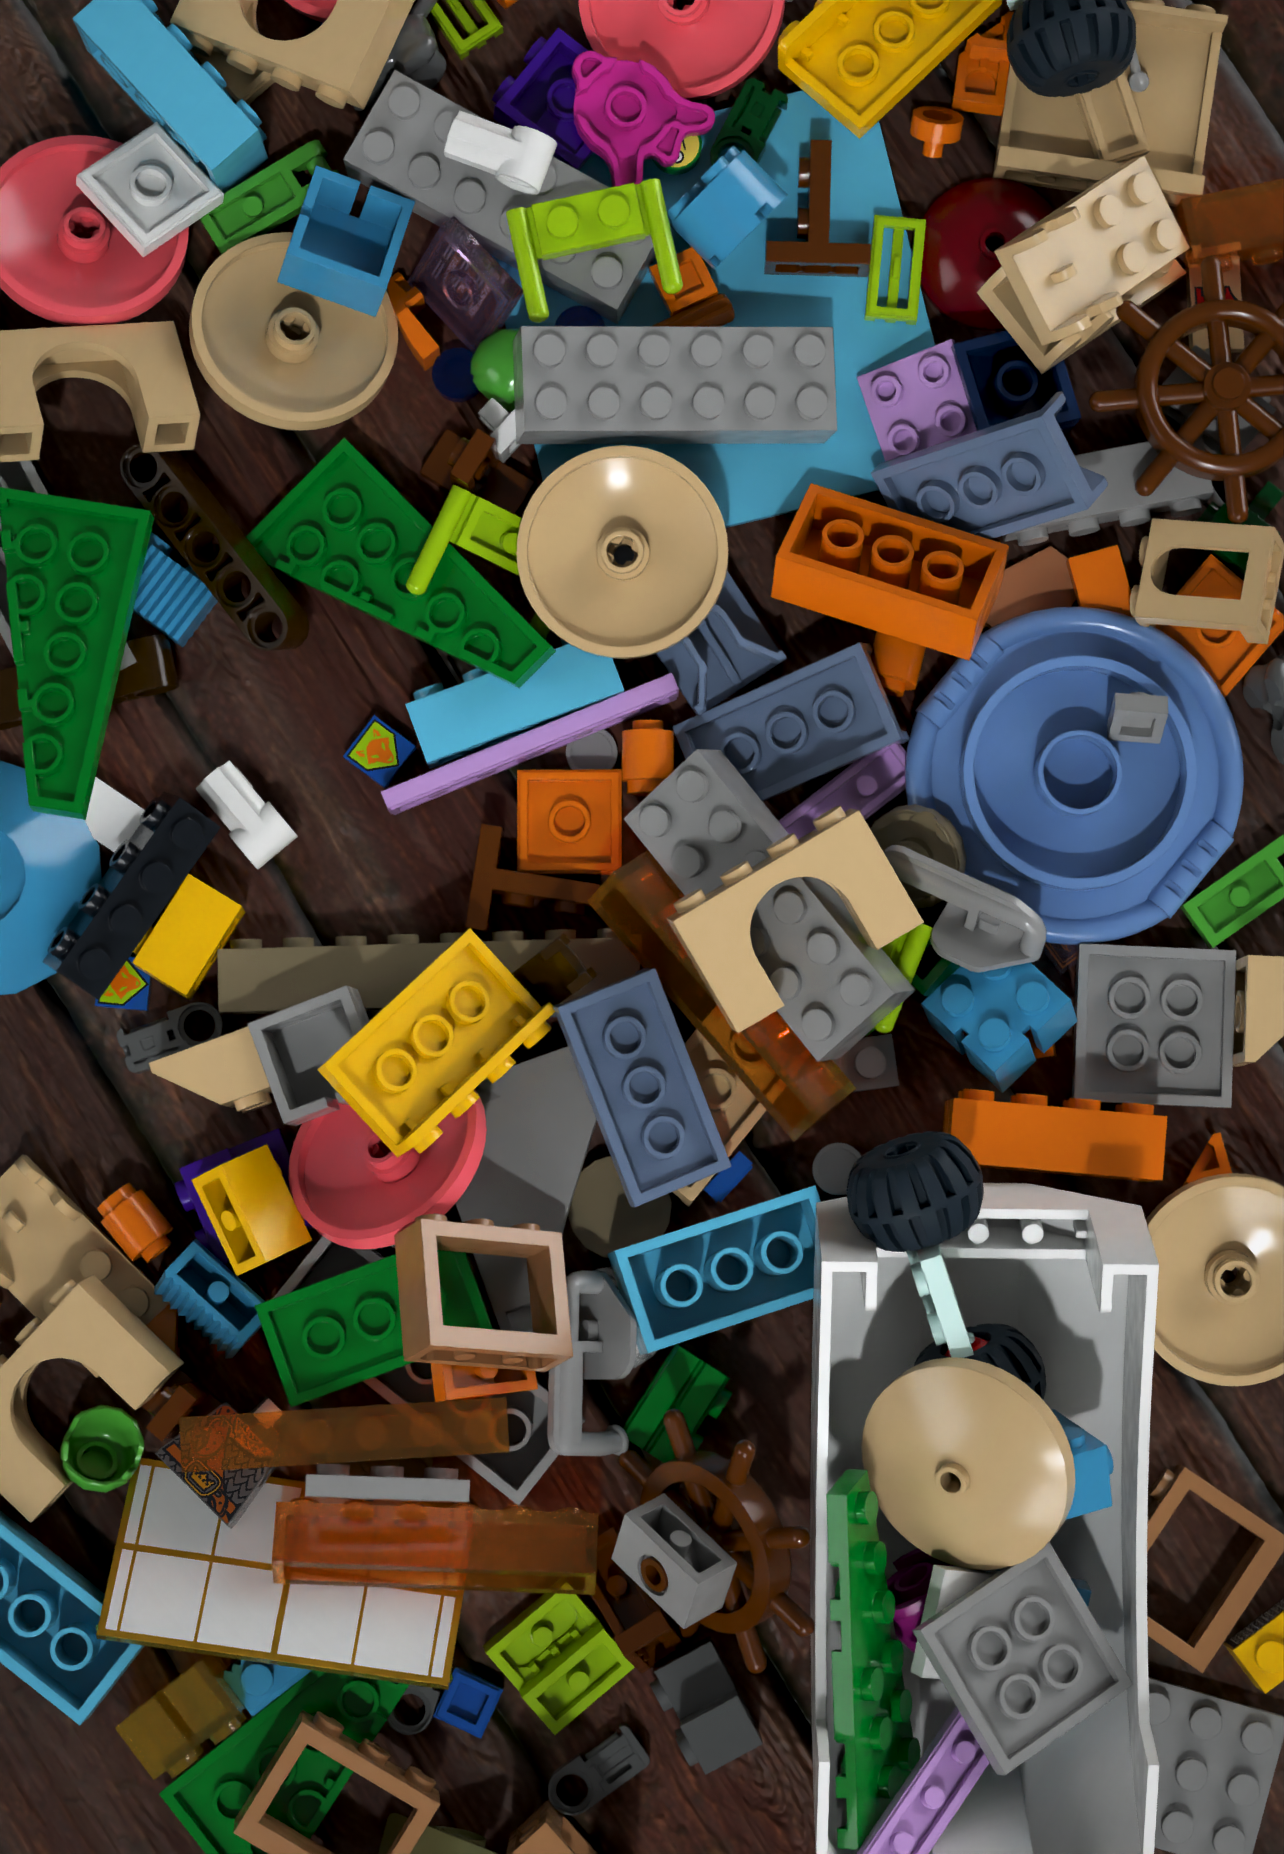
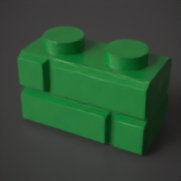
(680, 1384)

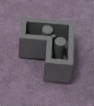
(708, 1705)

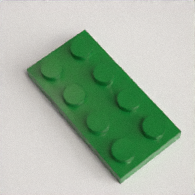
(352, 1324)

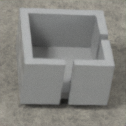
(298, 1043)

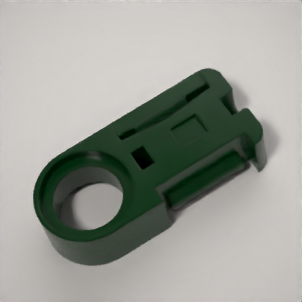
(750, 120)

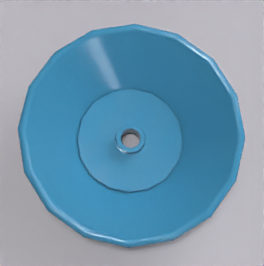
(43, 876)

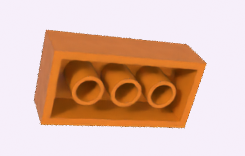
(889, 571)
(1059, 1139)

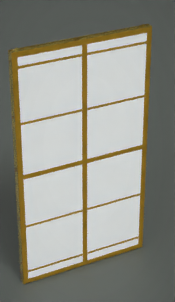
(211, 1591)

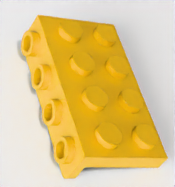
(872, 53)
(436, 1045)

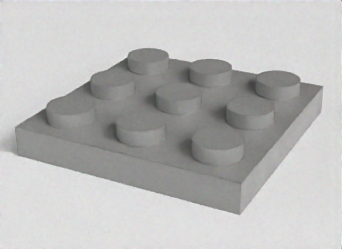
(1154, 1025)
(1022, 1659)
(1212, 1769)

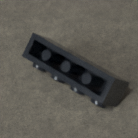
(130, 894)

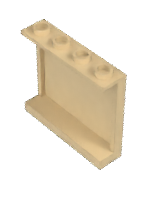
(1179, 50)

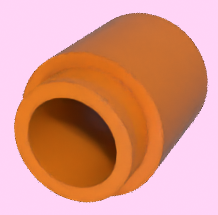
(897, 663)
(646, 756)
(135, 1223)

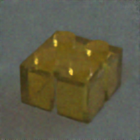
(182, 1715)

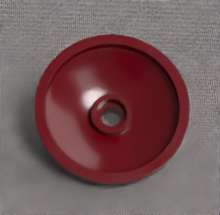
(955, 247)

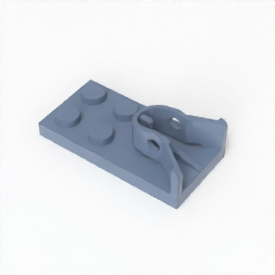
(994, 477)
(722, 652)
(800, 723)
(642, 1087)

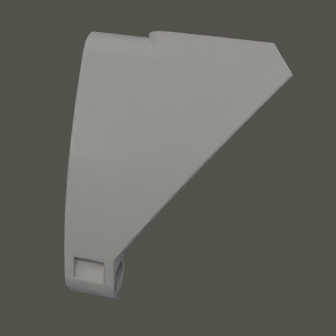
(529, 1167)

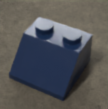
(1007, 385)

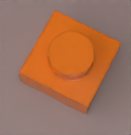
(696, 283)

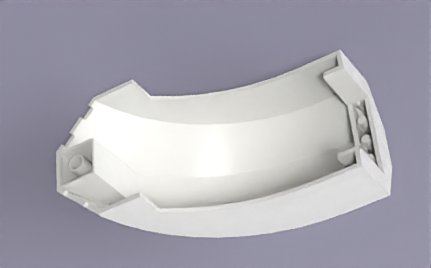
(1084, 1291)

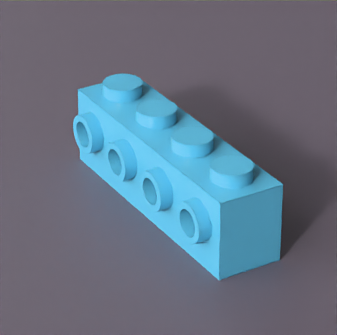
(490, 711)

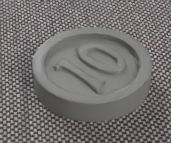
(592, 752)
(833, 1166)

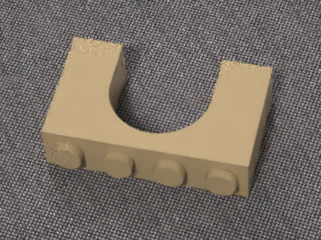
(335, 60)
(132, 358)
(718, 924)
(86, 1328)

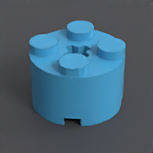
(729, 207)

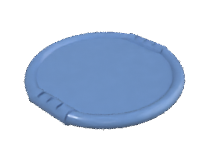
(1050, 808)

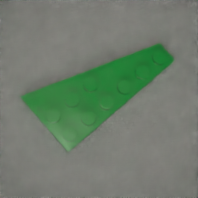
(359, 543)
(70, 613)
(867, 1675)
(219, 1783)

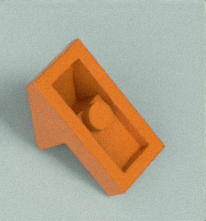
(470, 1382)

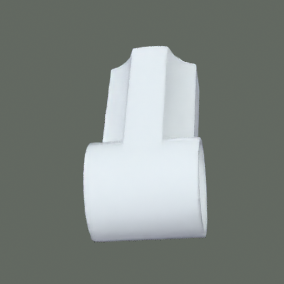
(514, 155)
(252, 822)

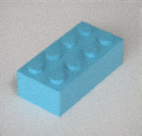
(173, 89)
(719, 1270)
(51, 1626)

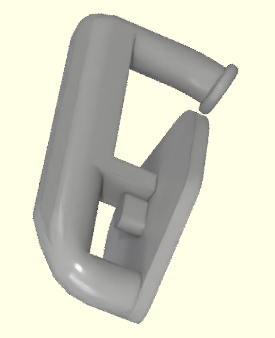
(980, 923)
(602, 1350)

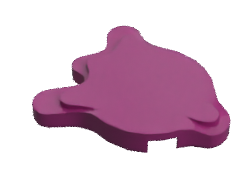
(632, 114)

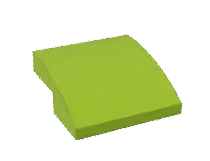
(558, 1657)

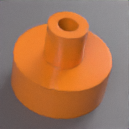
(936, 127)

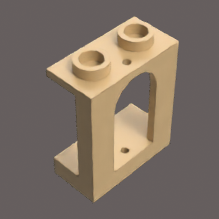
(1249, 615)

